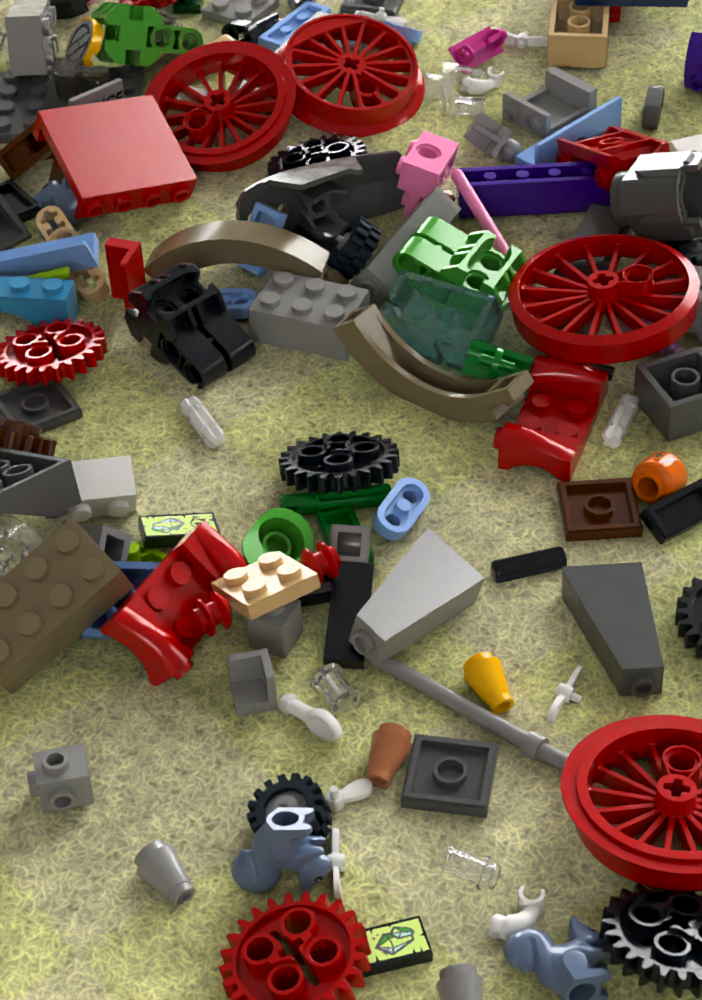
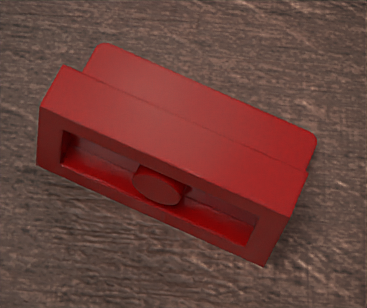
(124, 267)

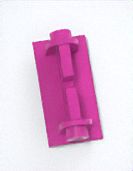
(479, 47)

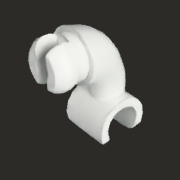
(479, 87)
(503, 926)

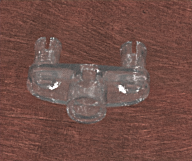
(443, 86)

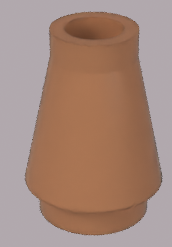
(387, 753)

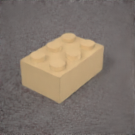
(577, 35)

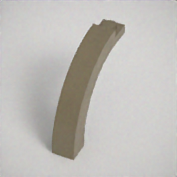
(243, 244)
(420, 381)

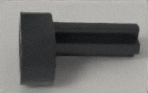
(250, 30)

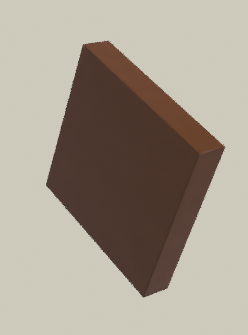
(599, 509)

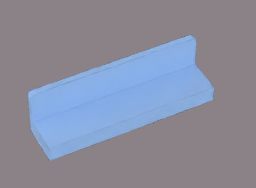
(586, 126)
(75, 252)

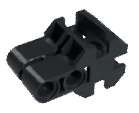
(188, 325)

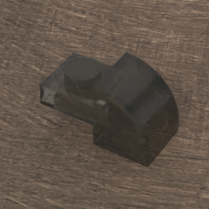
(74, 78)

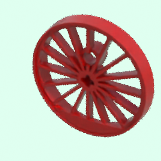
(623, 293)

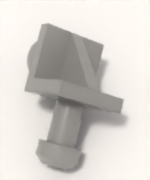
(492, 138)

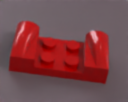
(610, 152)
(553, 417)
(157, 614)

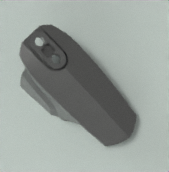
(328, 194)

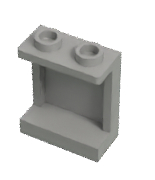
(552, 106)

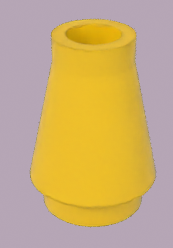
(488, 681)

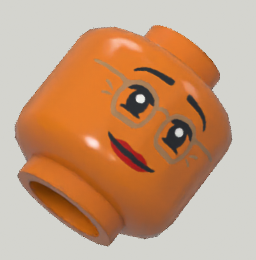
(658, 477)

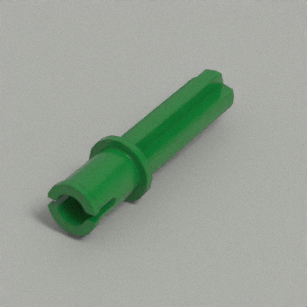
(315, 502)

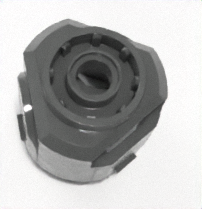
(660, 196)

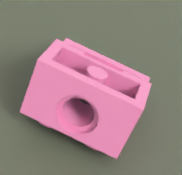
(424, 168)

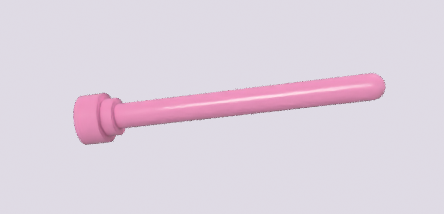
(479, 210)

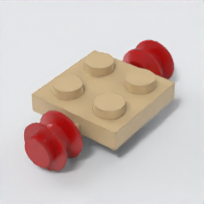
(264, 586)

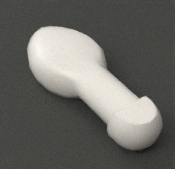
(317, 720)

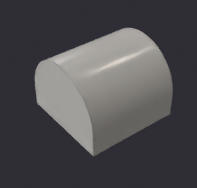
(351, 542)

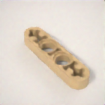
(66, 230)

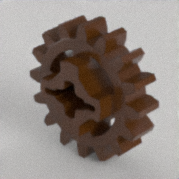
(25, 438)

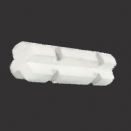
(620, 421)
(202, 422)

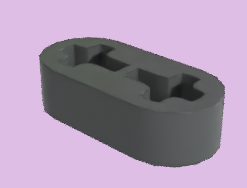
(653, 107)

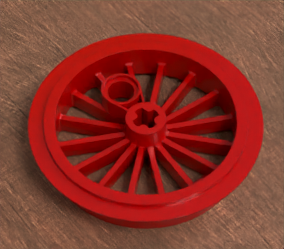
(359, 74)
(226, 108)
(640, 802)

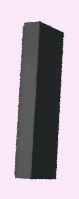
(348, 596)

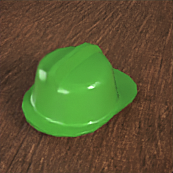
(277, 531)

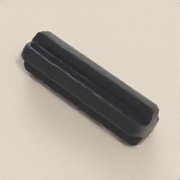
(528, 564)

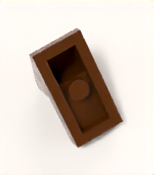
(23, 153)

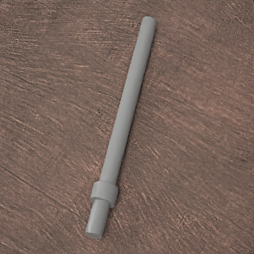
(531, 744)

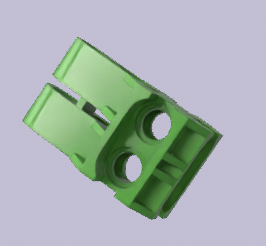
(131, 35)
(459, 258)

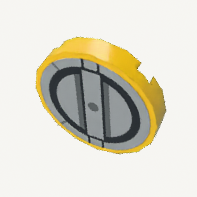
(85, 41)

